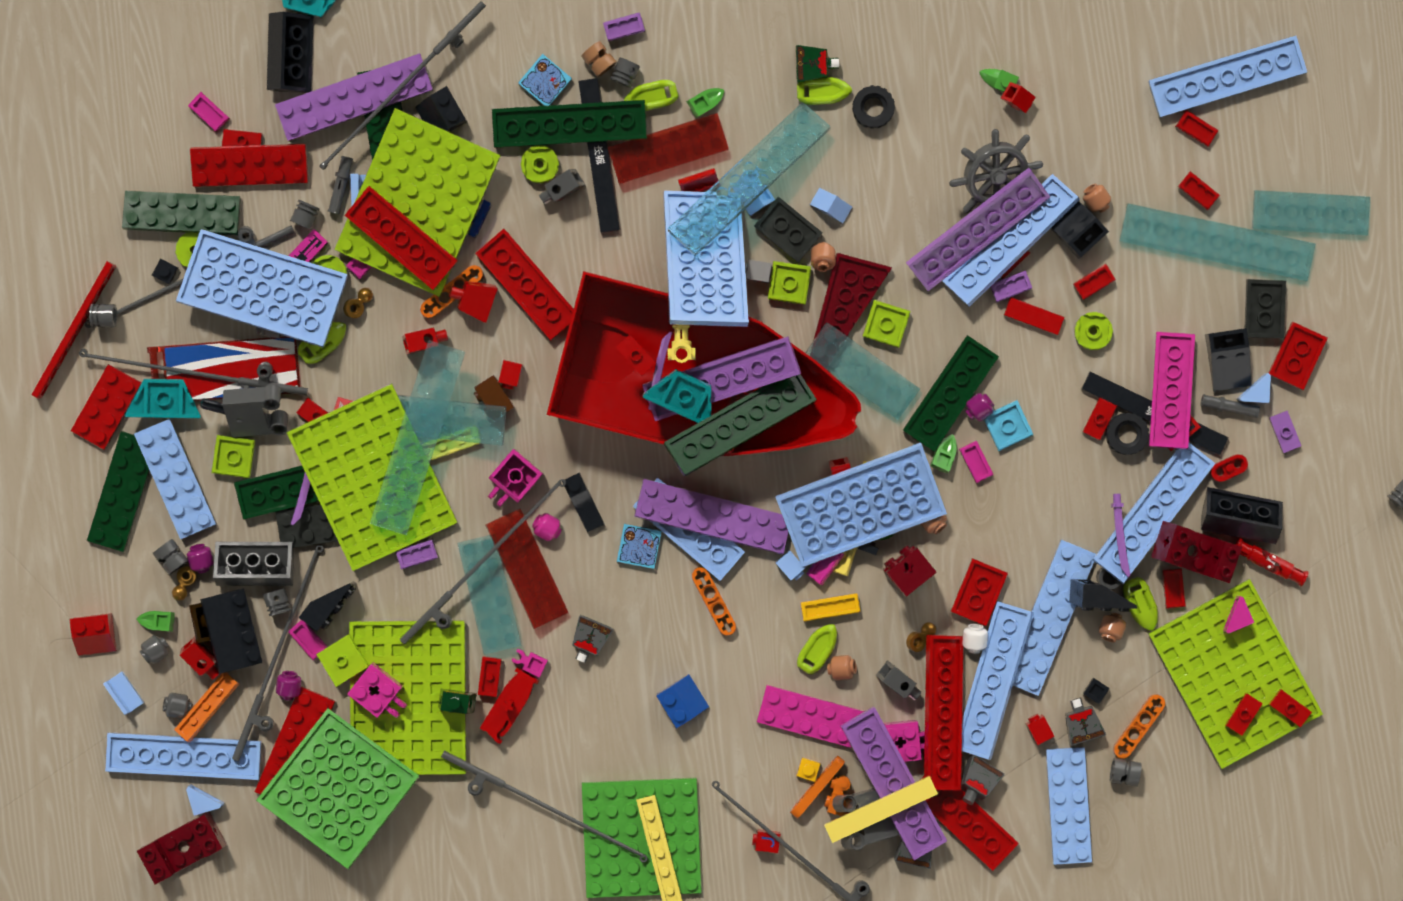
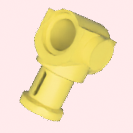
(681, 343)

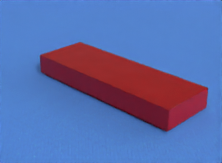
(1034, 316)

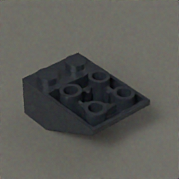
(1079, 230)
(1229, 359)
(1092, 595)
(320, 610)

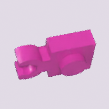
(533, 663)

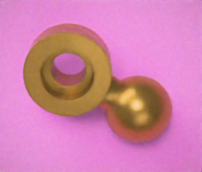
(364, 296)
(180, 592)
(920, 638)

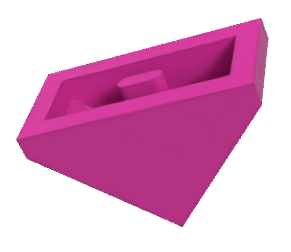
(1238, 616)

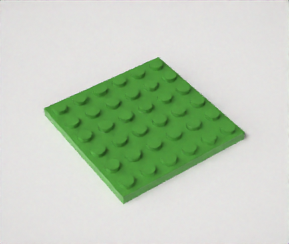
(338, 788)
(614, 811)

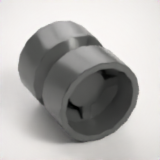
(170, 556)
(1125, 772)

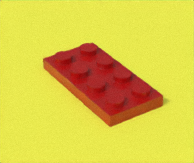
(106, 406)

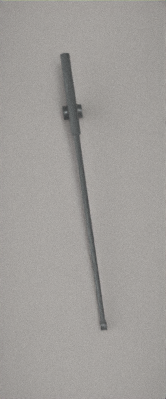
(452, 38)
(247, 239)
(262, 382)
(435, 611)
(253, 718)
(482, 775)
(855, 895)

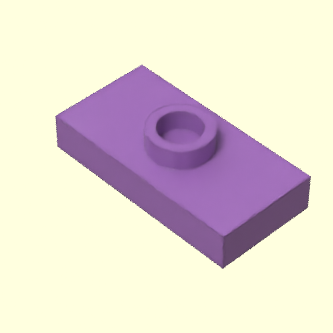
(624, 27)
(1011, 286)
(1285, 431)
(416, 554)

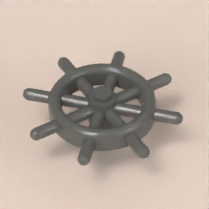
(995, 172)

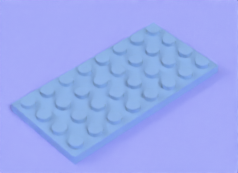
(711, 284)
(262, 288)
(861, 504)

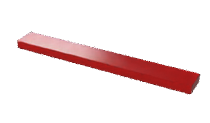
(73, 330)

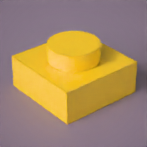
(808, 769)

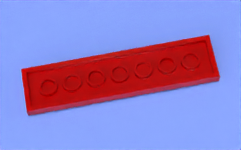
(943, 711)

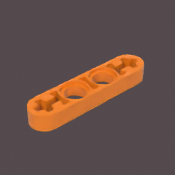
(447, 288)
(711, 602)
(1136, 724)
(817, 787)

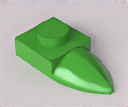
(998, 78)
(705, 101)
(945, 454)
(157, 620)

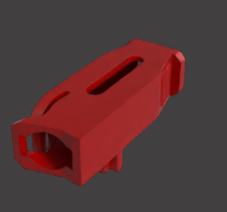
(509, 704)

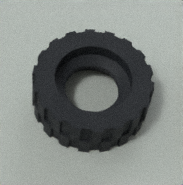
(873, 92)
(1127, 448)

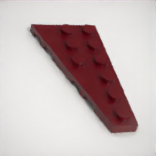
(850, 291)

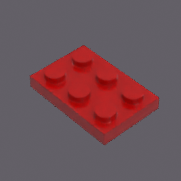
(1297, 355)
(979, 592)

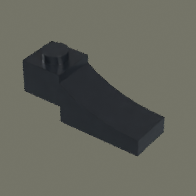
(583, 502)

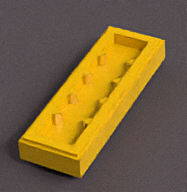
(830, 607)

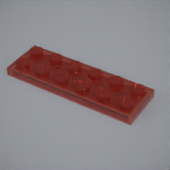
(668, 148)
(527, 569)

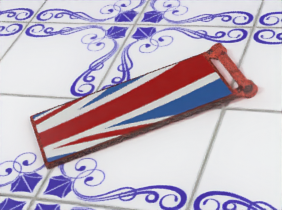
(229, 359)

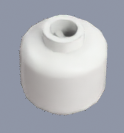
(975, 638)

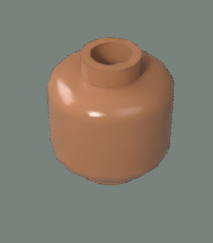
(1096, 198)
(823, 257)
(935, 525)
(1112, 627)
(842, 667)

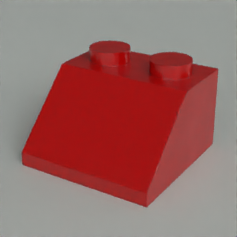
(93, 634)

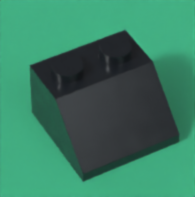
(441, 110)

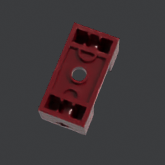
(1210, 558)
(918, 570)
(164, 857)

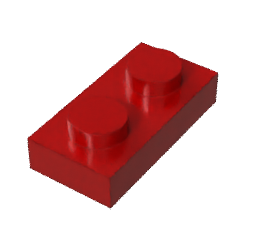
(489, 676)

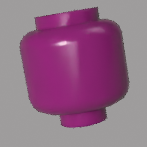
(979, 407)
(200, 558)
(288, 685)

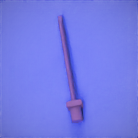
(659, 365)
(301, 500)
(1117, 506)

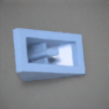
(831, 205)
(1258, 392)
(202, 801)

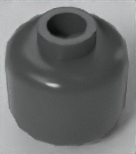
(154, 649)
(176, 705)

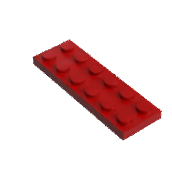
(249, 165)
(401, 237)
(526, 283)
(301, 718)
(972, 826)

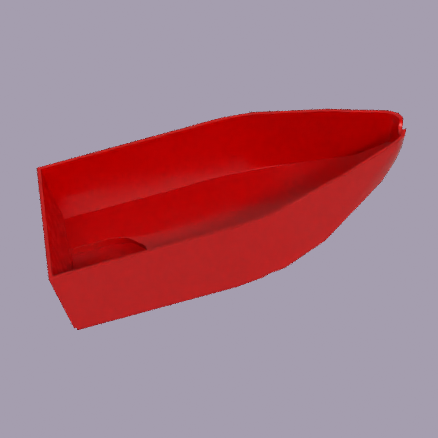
(607, 392)

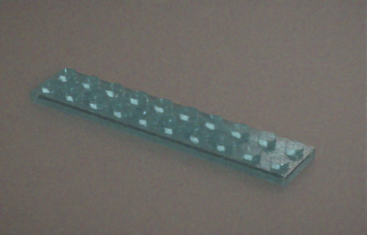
(748, 179)
(1217, 242)
(417, 437)

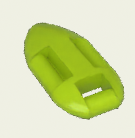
(823, 91)
(654, 94)
(333, 340)
(1146, 612)
(818, 649)

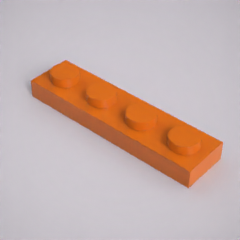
(206, 706)

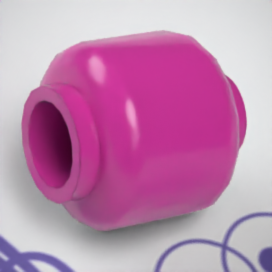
(546, 527)

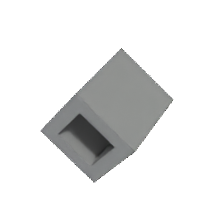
(758, 271)

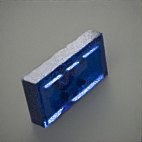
(479, 219)

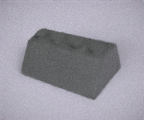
(253, 564)

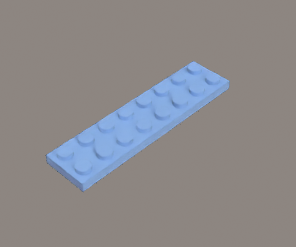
(1227, 76)
(994, 260)
(1157, 504)
(1051, 615)
(994, 679)
(178, 757)

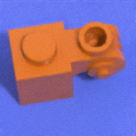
(838, 785)

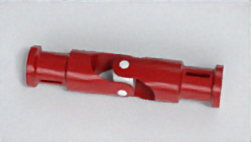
(1267, 560)

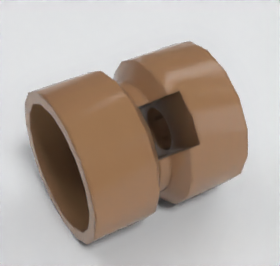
(598, 58)

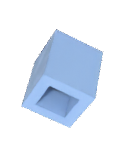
(790, 566)

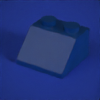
(682, 701)

